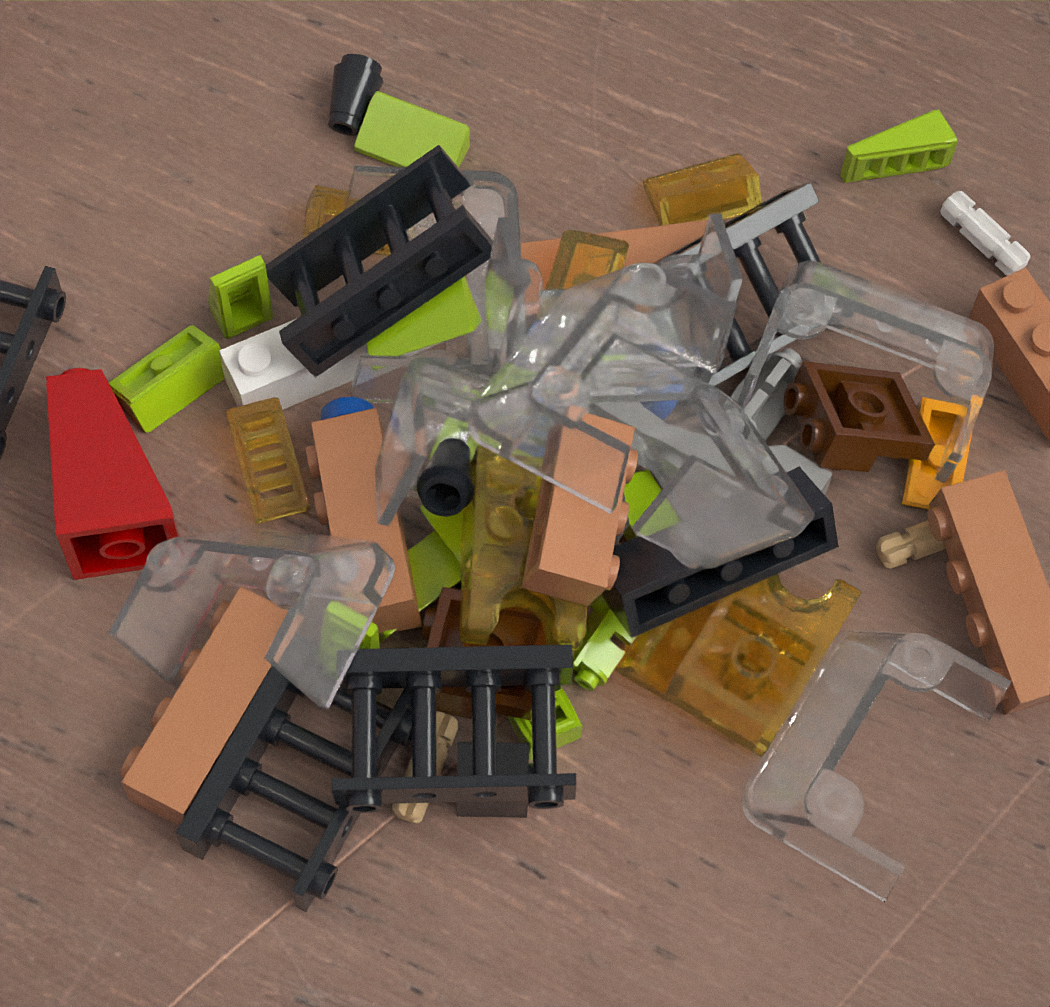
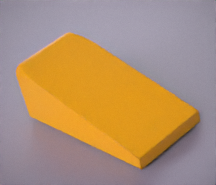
(920, 477)

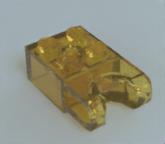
(495, 554)
(773, 638)

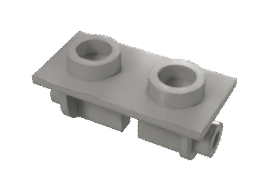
(766, 402)

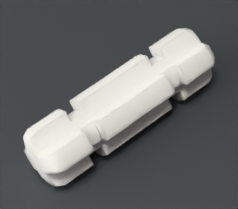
(984, 233)

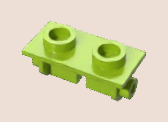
(597, 654)

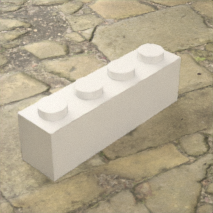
(266, 369)

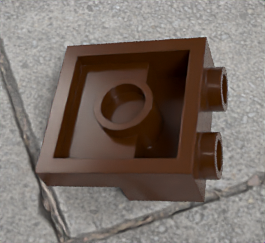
(855, 416)
(514, 628)

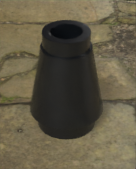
(352, 90)
(447, 479)

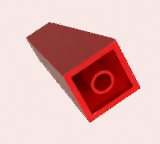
(103, 485)

